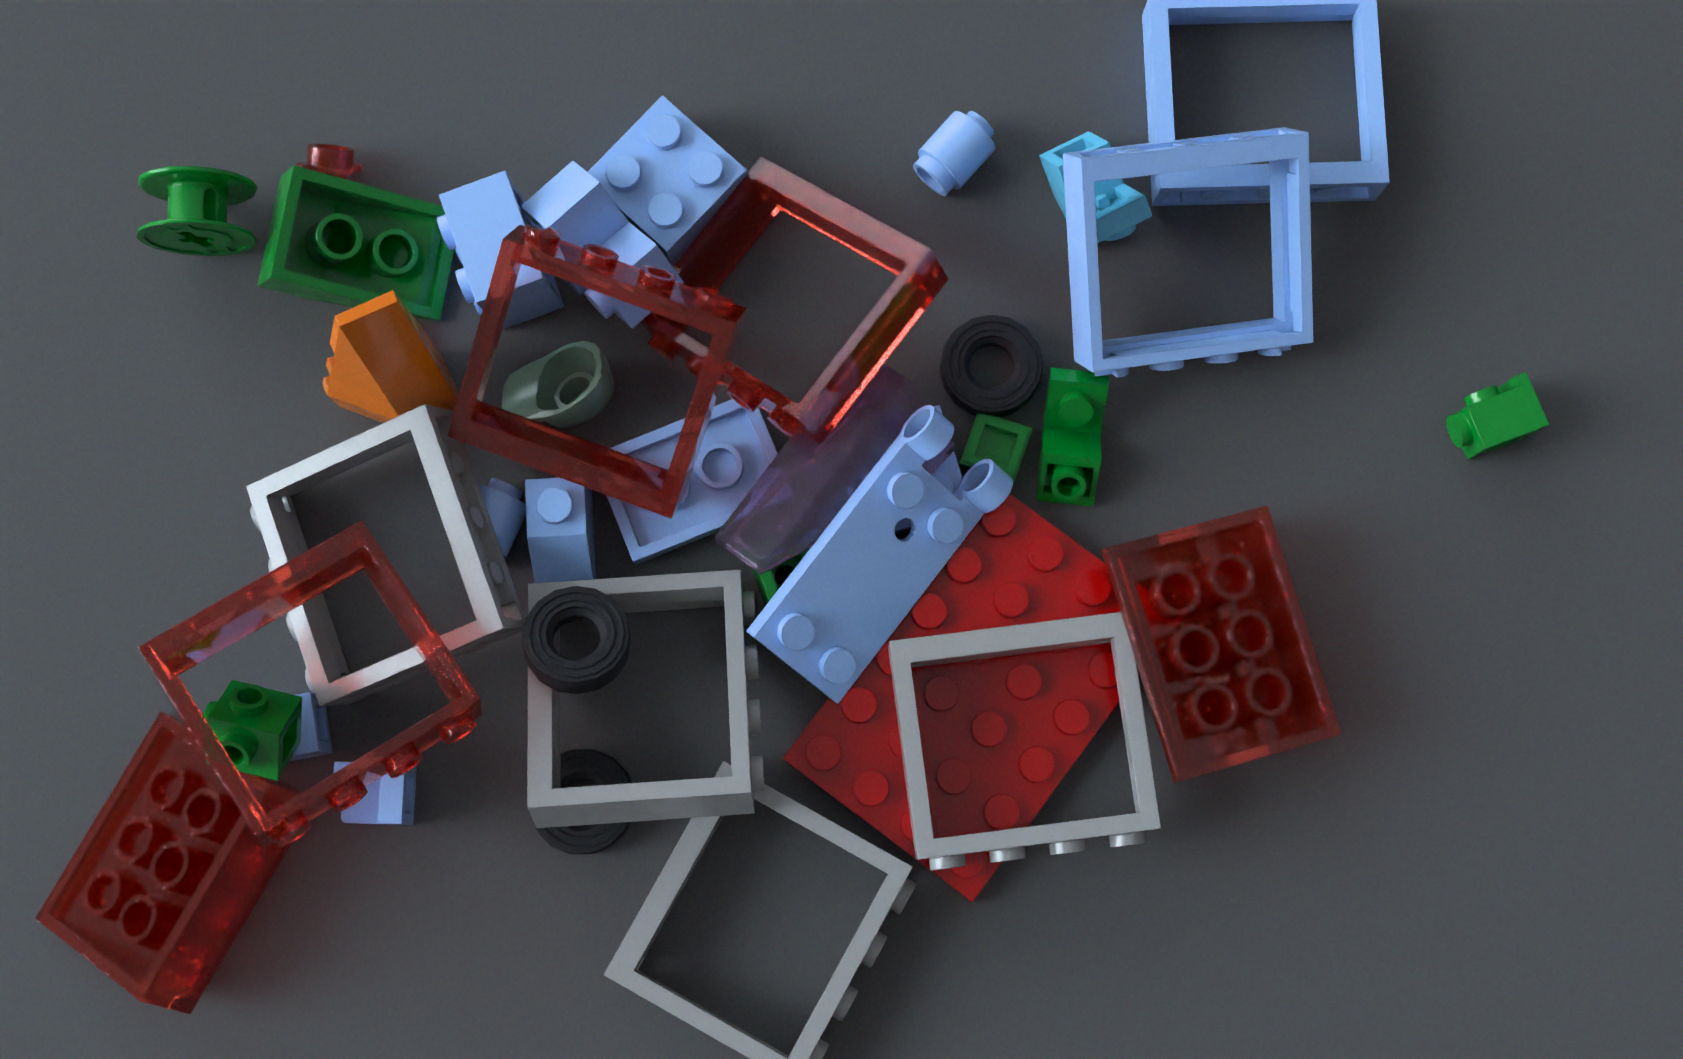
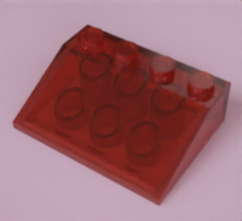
(1220, 643)
(165, 872)

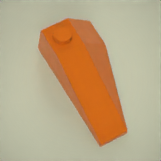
(385, 362)

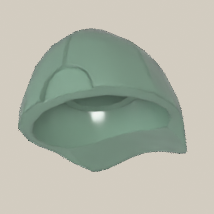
(562, 386)

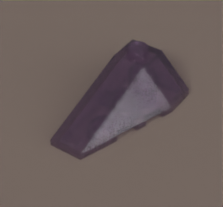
(814, 481)

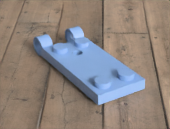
(859, 575)

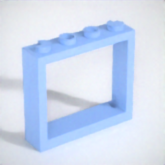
(1251, 182)
(1290, 245)

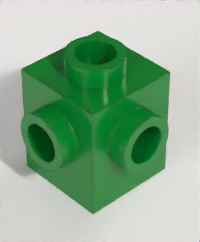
(256, 727)

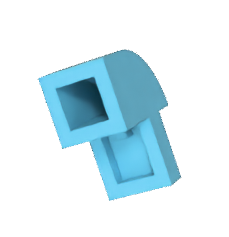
(1115, 203)

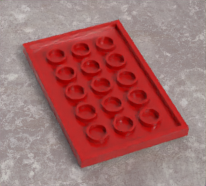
(989, 728)

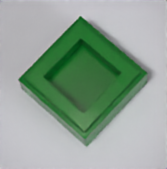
(996, 440)

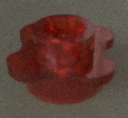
(331, 160)

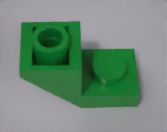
(1071, 437)

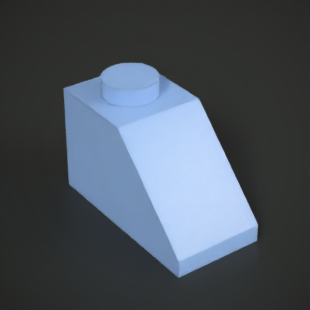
(560, 530)

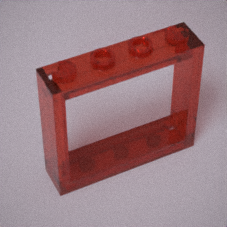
(730, 237)
(565, 453)
(268, 600)

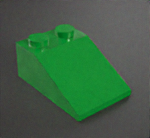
(354, 243)

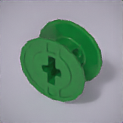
(197, 210)

